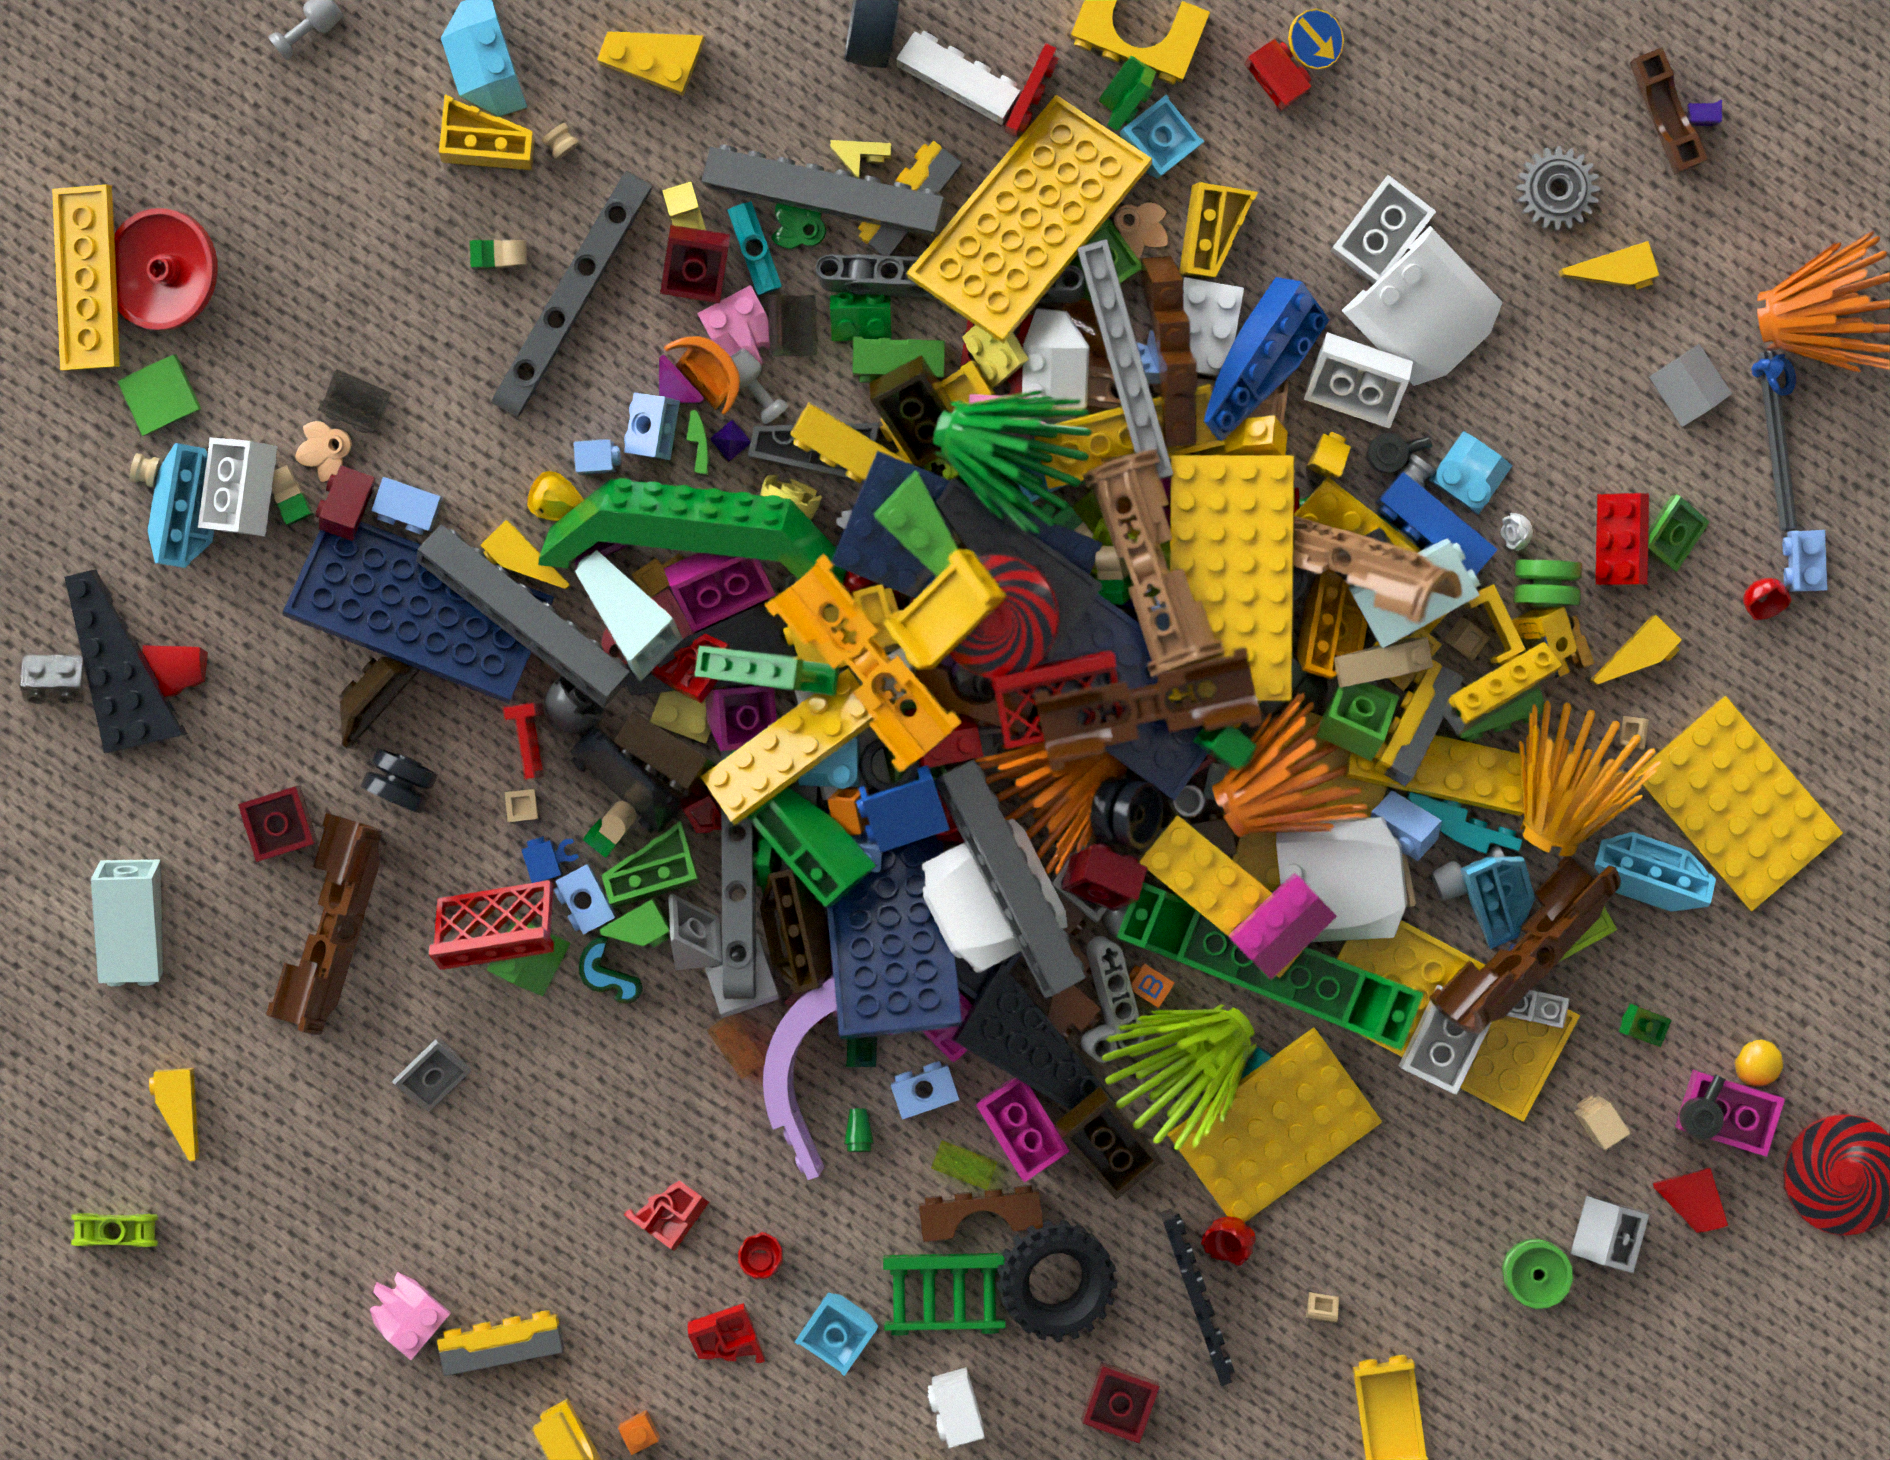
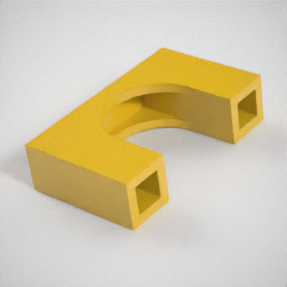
(1167, 58)
(564, 1435)

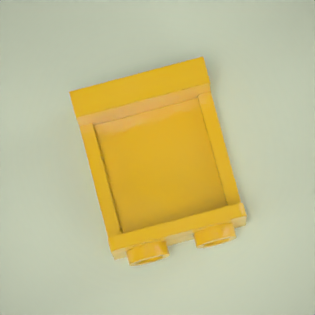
(1501, 621)

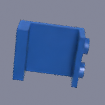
(903, 812)

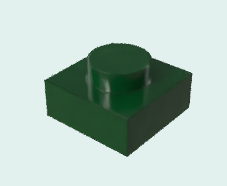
(862, 1052)

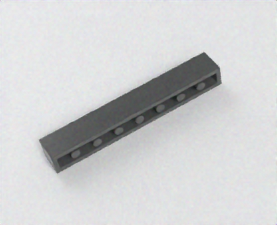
(824, 191)
(523, 615)
(1010, 878)

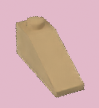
(1380, 663)

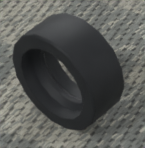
(871, 779)

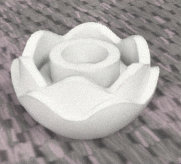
(1516, 531)

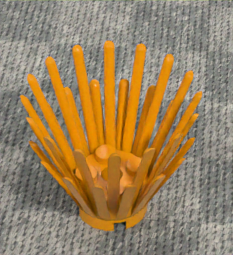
(1562, 804)

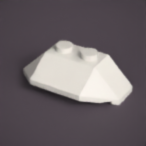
(1056, 360)

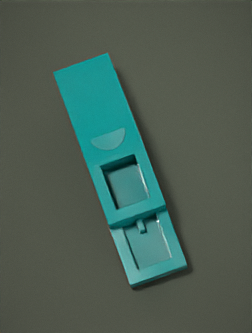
(1470, 834)

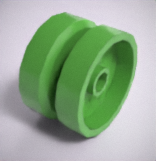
(1547, 583)
(1536, 1291)

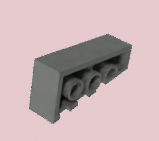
(776, 447)

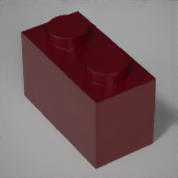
(345, 503)

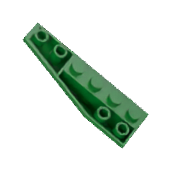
(812, 845)

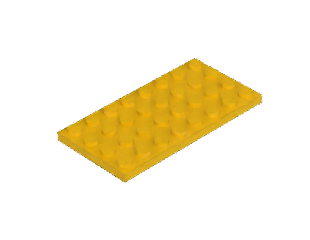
(1029, 218)
(1237, 554)
(1514, 1052)

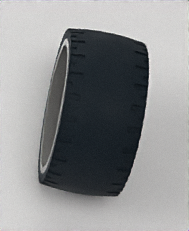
(871, 32)

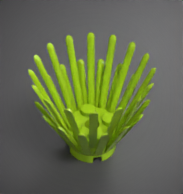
(1209, 1044)

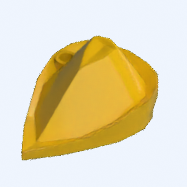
(553, 495)

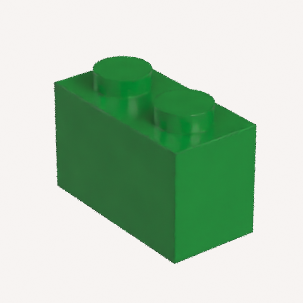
(1226, 746)

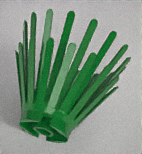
(975, 439)

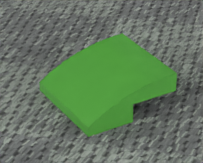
(159, 394)
(698, 435)

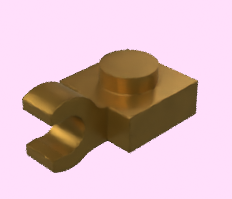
(652, 576)
(1582, 656)

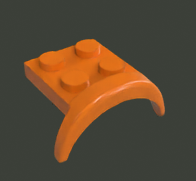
(708, 370)

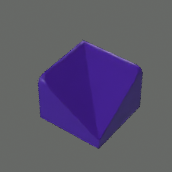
(1705, 113)

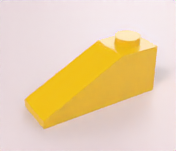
(1620, 268)
(1253, 438)
(1329, 456)
(513, 551)
(1646, 647)
(177, 1102)

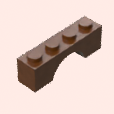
(1661, 98)
(944, 690)
(942, 1217)

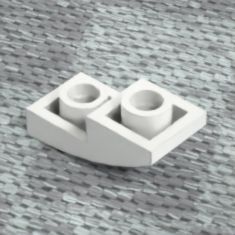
(1542, 1008)

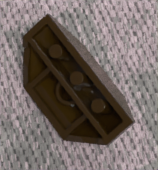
(372, 695)
(795, 931)

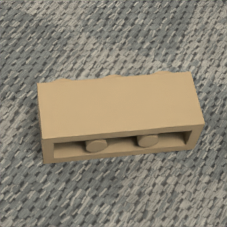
(1601, 1121)

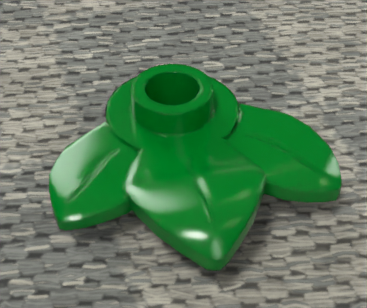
(793, 227)

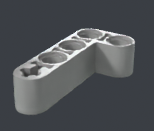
(1109, 998)

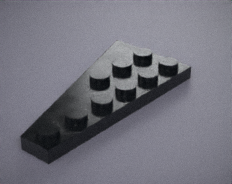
(990, 535)
(748, 631)
(119, 677)
(1021, 1040)
(1195, 1287)

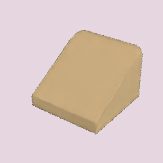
(1466, 638)

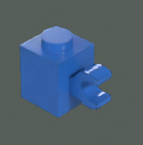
(544, 860)

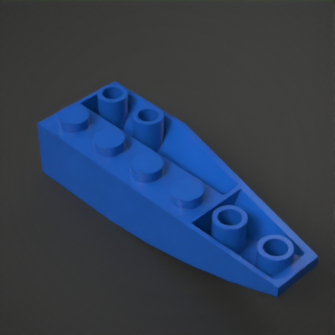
(1264, 353)

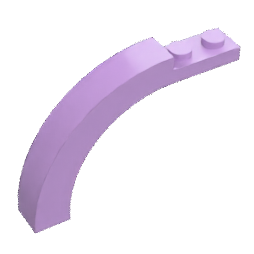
(779, 1073)

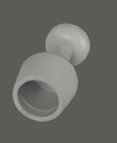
(320, 15)
(748, 371)
(1189, 802)
(1449, 880)

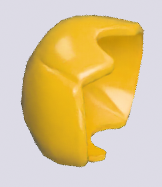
(1759, 1063)

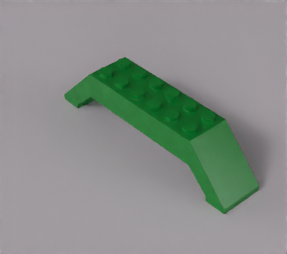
(692, 522)
(1311, 983)

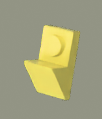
(851, 152)
(684, 206)

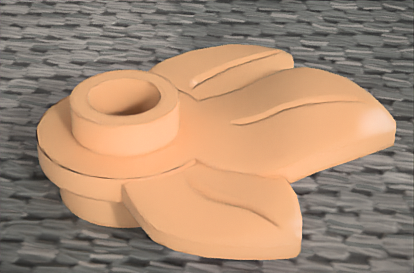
(1145, 229)
(319, 449)

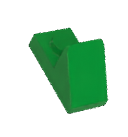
(1644, 1025)

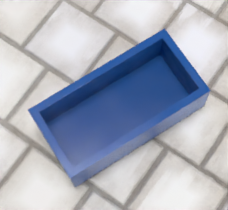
(1431, 521)

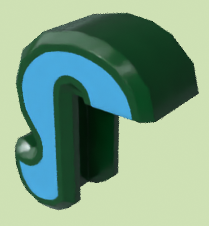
(605, 979)

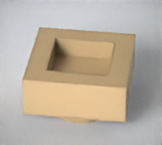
(521, 805)

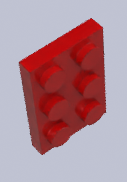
(1032, 91)
(1622, 539)

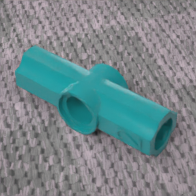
(747, 230)

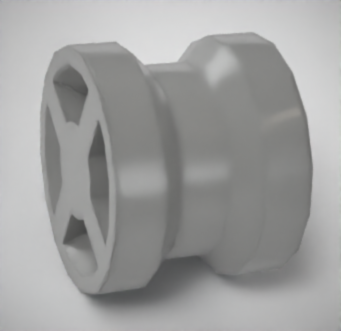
(1418, 470)

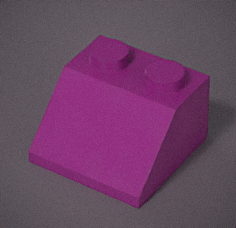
(739, 714)

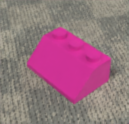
(1282, 925)
(1022, 1128)

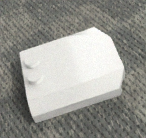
(1427, 309)
(1354, 872)
(967, 908)

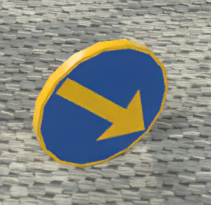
(1316, 39)

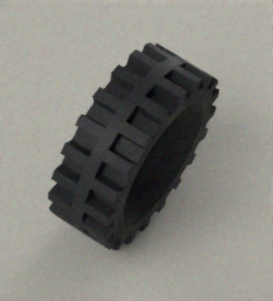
(1072, 1313)

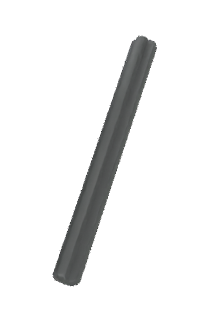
(1778, 451)

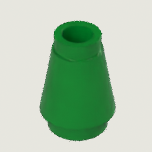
(858, 1131)

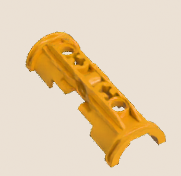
(803, 611)

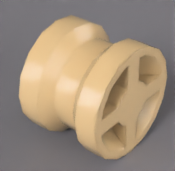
(560, 141)
(144, 469)

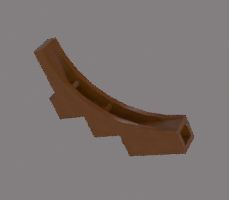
(1176, 363)
(1072, 1004)

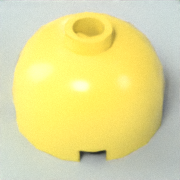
(798, 492)

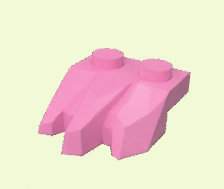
(738, 323)
(407, 1314)

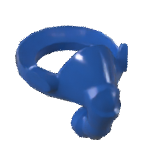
(1772, 369)

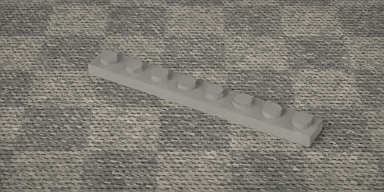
(1123, 352)

